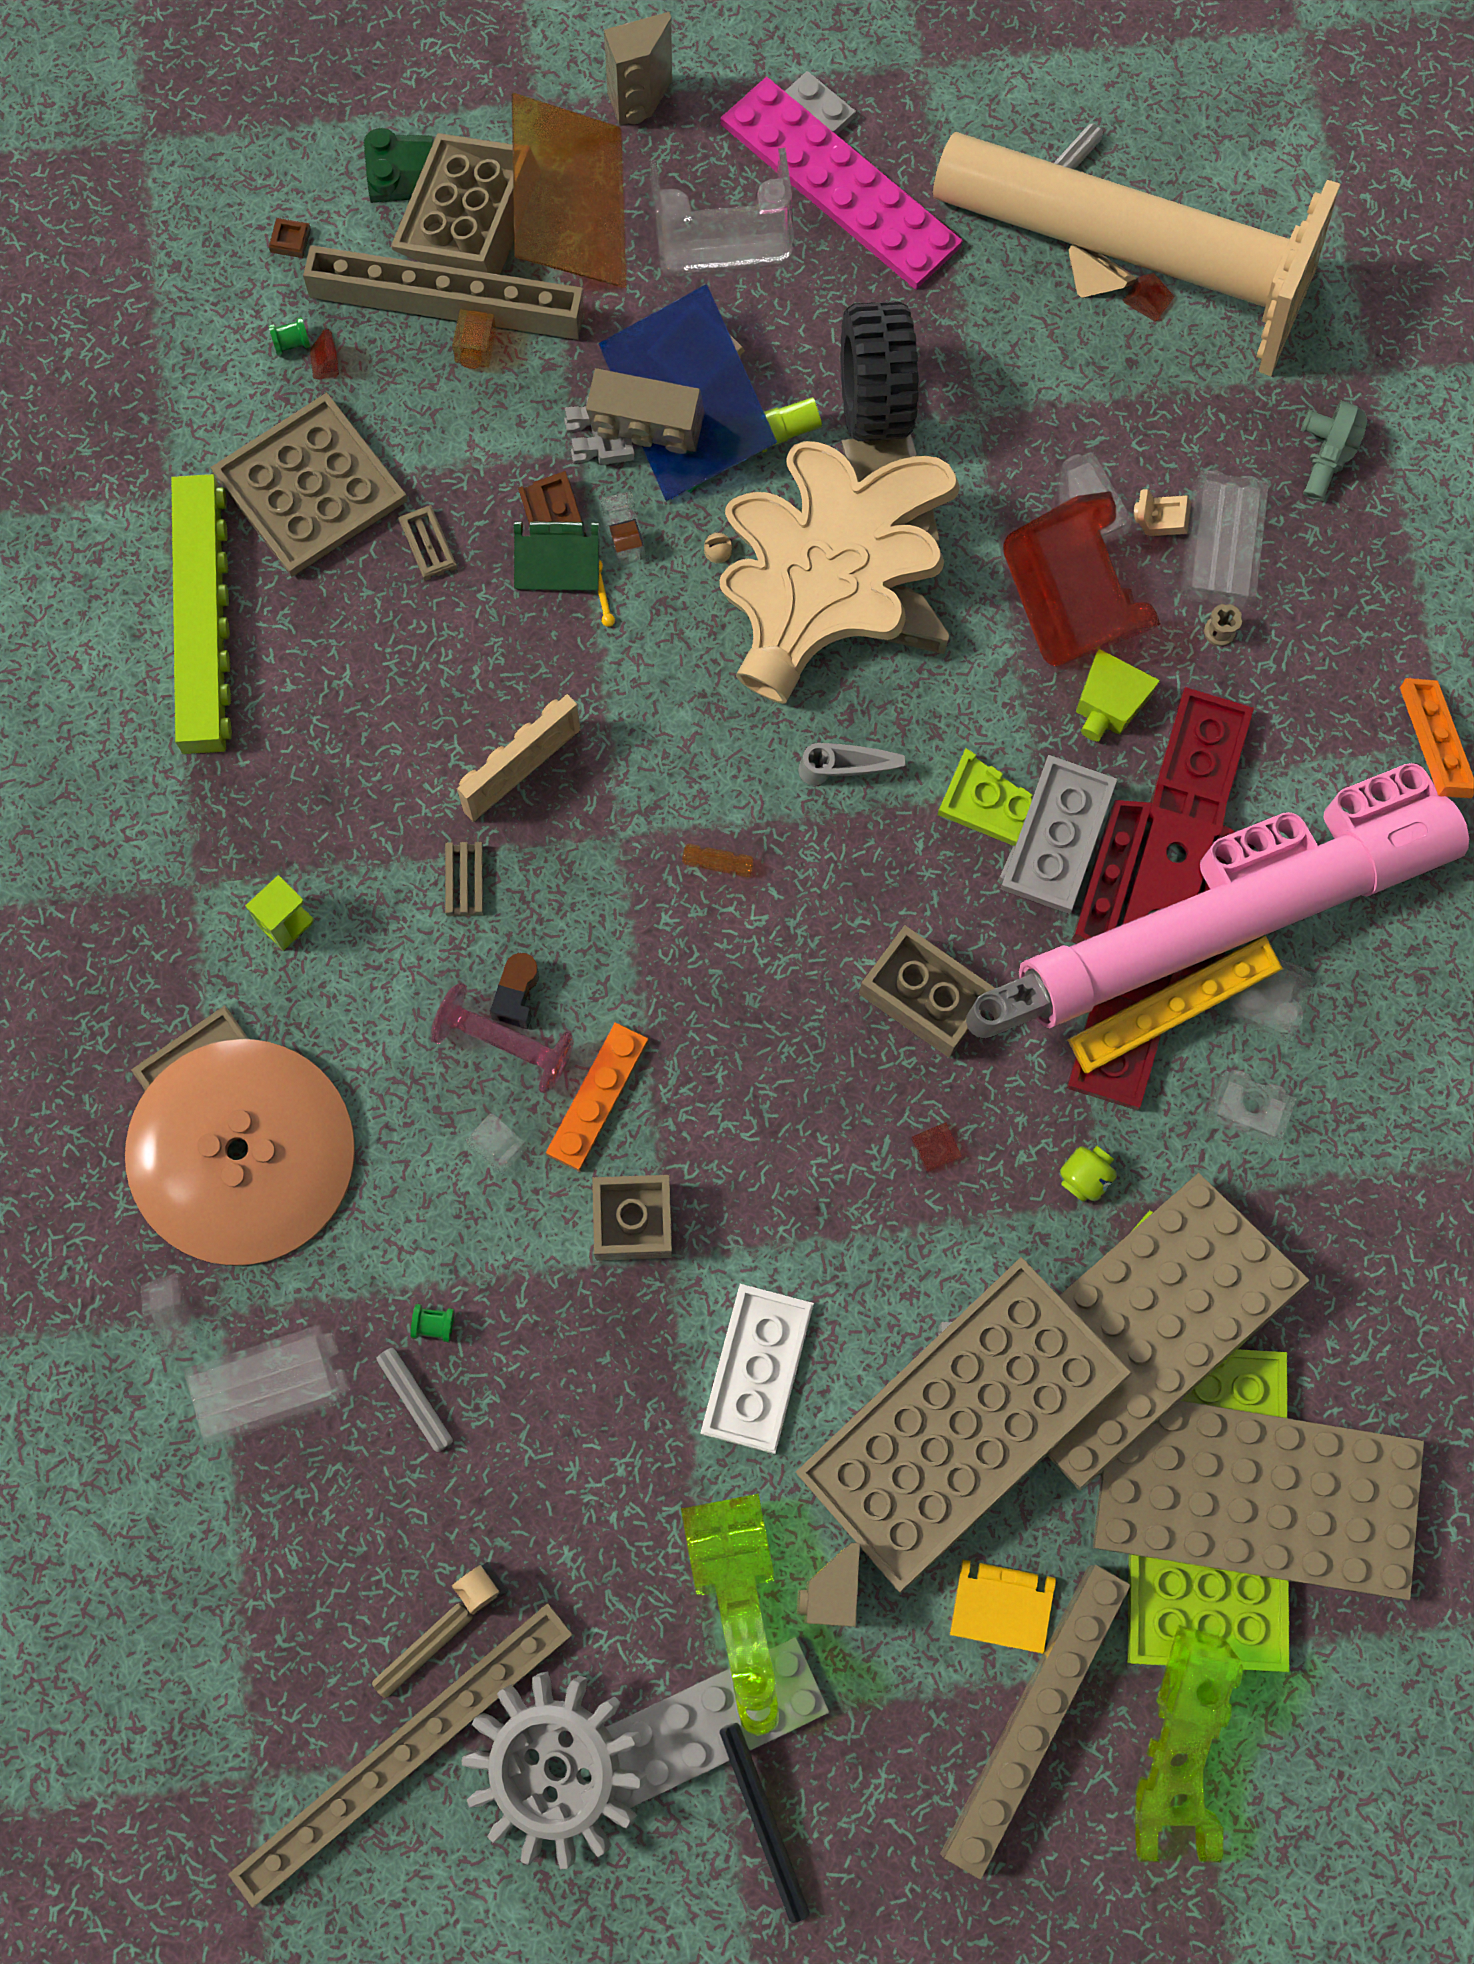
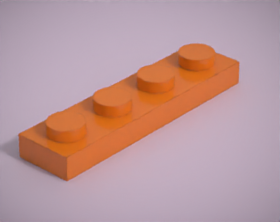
(1438, 738)
(597, 1097)

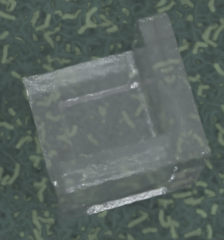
(496, 1144)

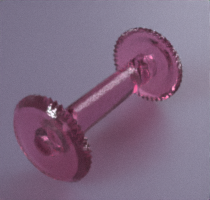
(453, 1015)

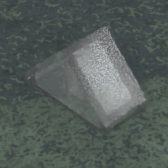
(168, 1315)

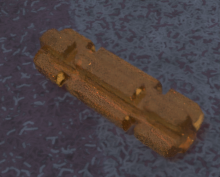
(717, 860)

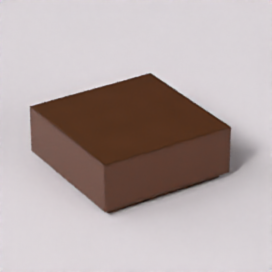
(289, 237)

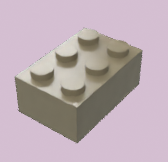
(645, 411)
(924, 990)

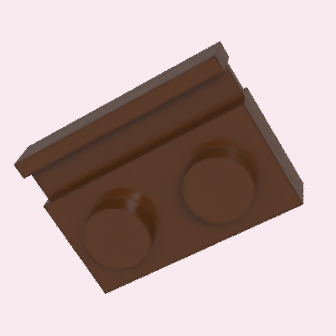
(551, 500)

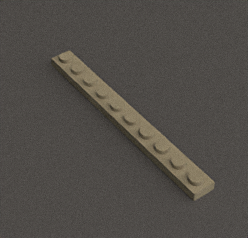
(399, 1756)

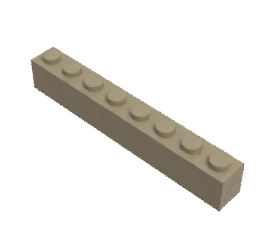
(443, 291)
(1034, 1721)

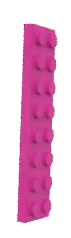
(842, 183)

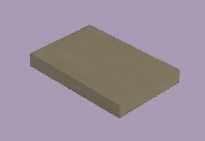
(215, 1028)

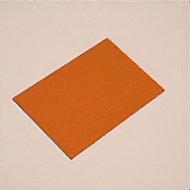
(568, 191)

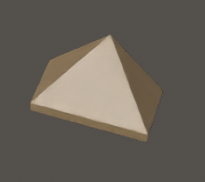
(1096, 272)

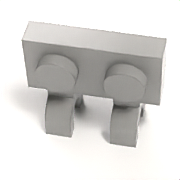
(586, 448)

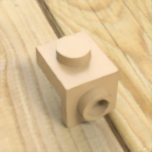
(1162, 514)

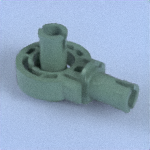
(1341, 441)

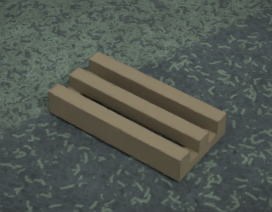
(437, 568)
(463, 849)

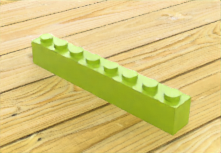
(199, 614)

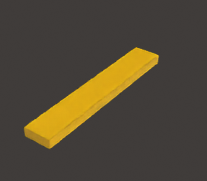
(1175, 1004)

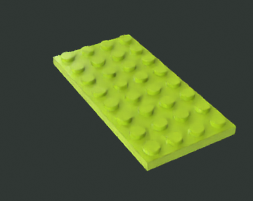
(1233, 1605)

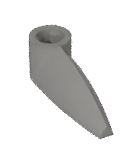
(845, 761)

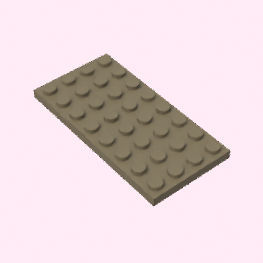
(1171, 1311)
(962, 1424)
(1267, 1499)

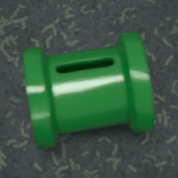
(289, 336)
(432, 1323)

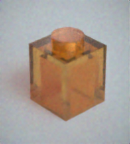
(474, 339)

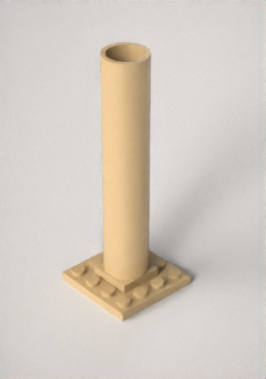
(1143, 229)

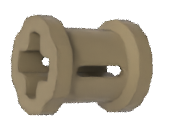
(1227, 632)

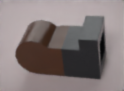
(513, 989)

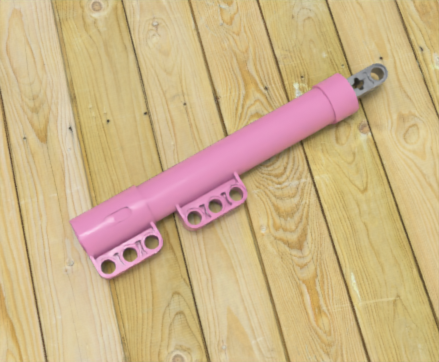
(1246, 899)

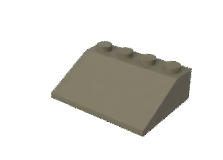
(461, 206)

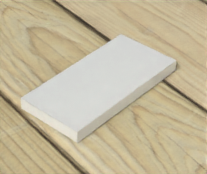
(757, 1369)

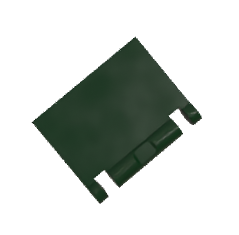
(556, 556)

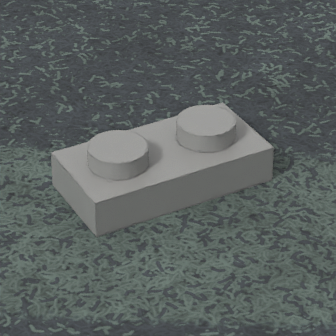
(821, 102)

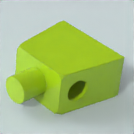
(1112, 695)

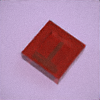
(936, 1147)

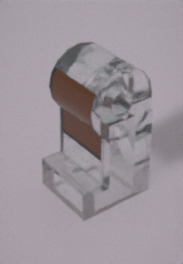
(623, 528)

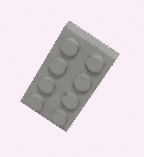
(1058, 834)

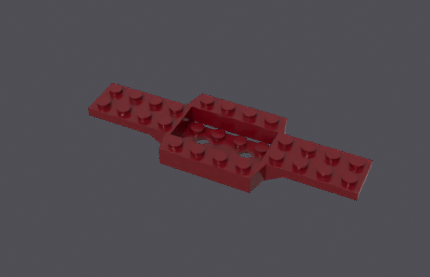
(1184, 811)

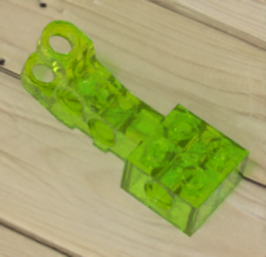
(729, 1558)
(1194, 1709)

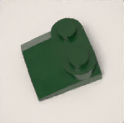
(394, 163)

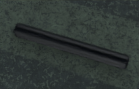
(764, 1822)

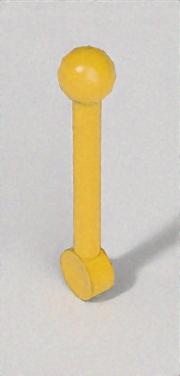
(608, 619)

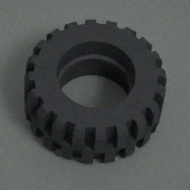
(879, 371)

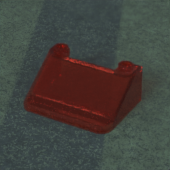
(1071, 582)

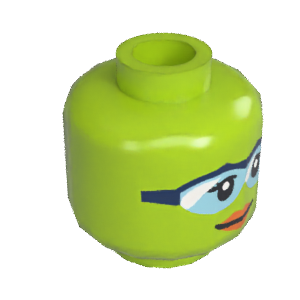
(1088, 1173)

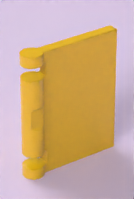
(1002, 1607)

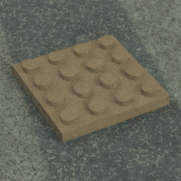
(309, 484)

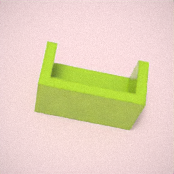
(279, 913)

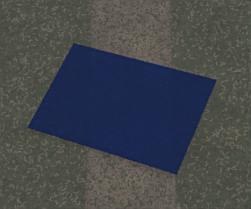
(693, 349)

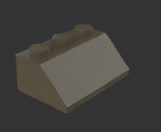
(638, 66)

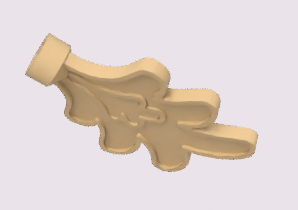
(832, 564)

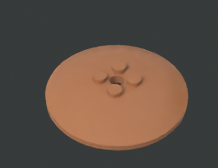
(249, 1206)

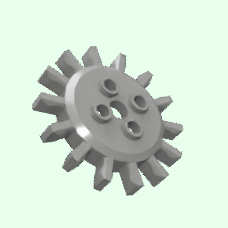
(522, 1784)

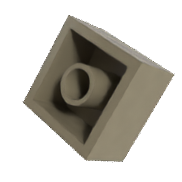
(632, 1217)

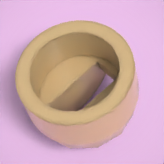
(720, 552)

